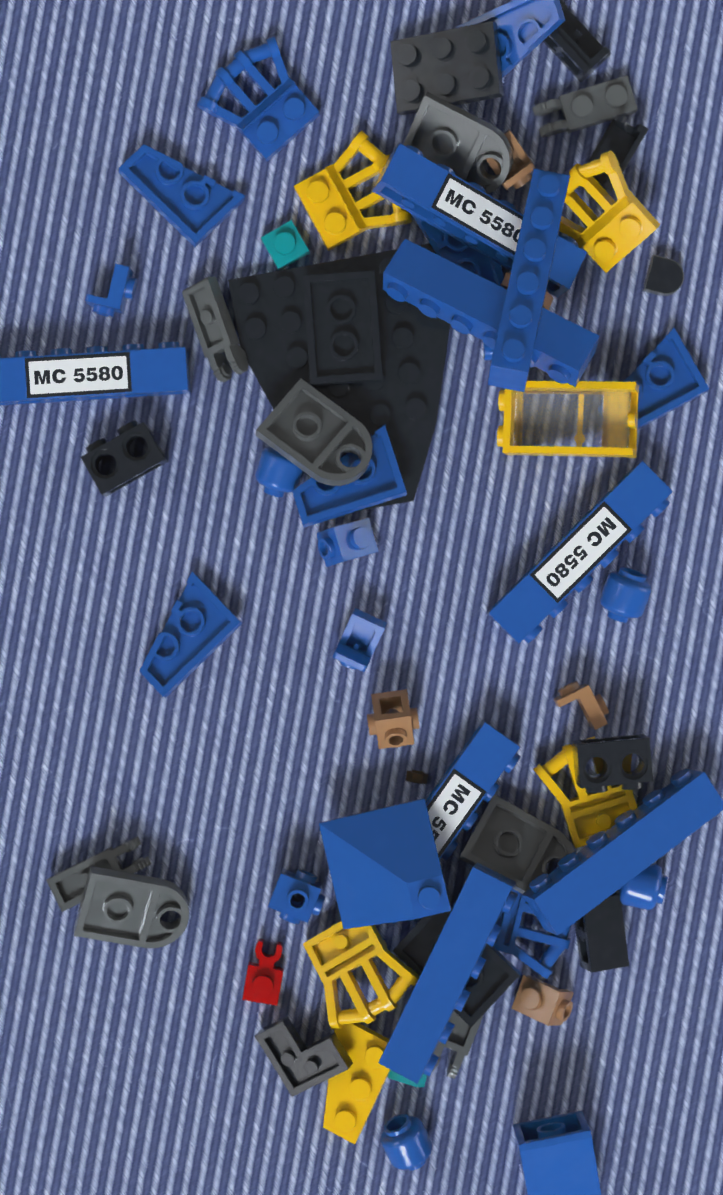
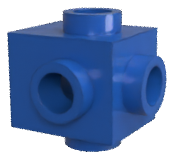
(293, 883)

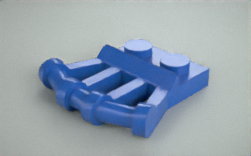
(276, 117)
(511, 929)

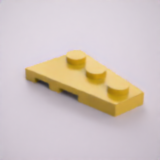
(355, 1091)

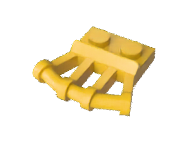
(331, 203)
(621, 224)
(591, 811)
(341, 951)

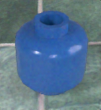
(277, 473)
(625, 594)
(644, 889)
(406, 1142)

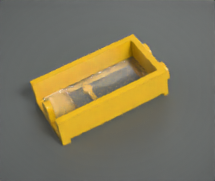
(570, 420)

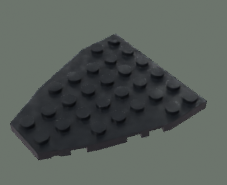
(412, 346)

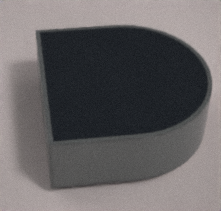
(663, 276)

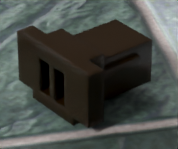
(416, 776)

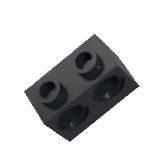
(127, 467)
(612, 752)

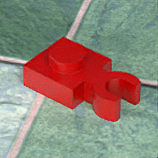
(264, 979)

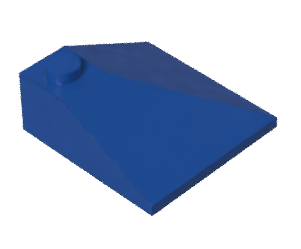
(385, 865)

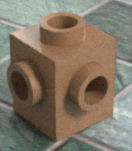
(392, 719)

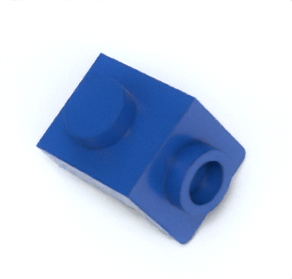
(121, 289)
(346, 542)
(359, 640)

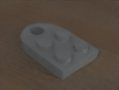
(460, 142)
(315, 435)
(514, 843)
(129, 908)

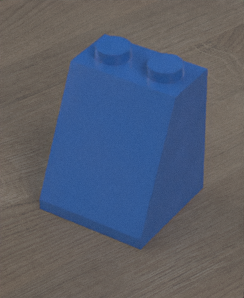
(557, 1155)

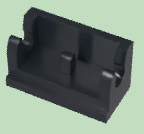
(576, 46)
(623, 141)
(602, 937)

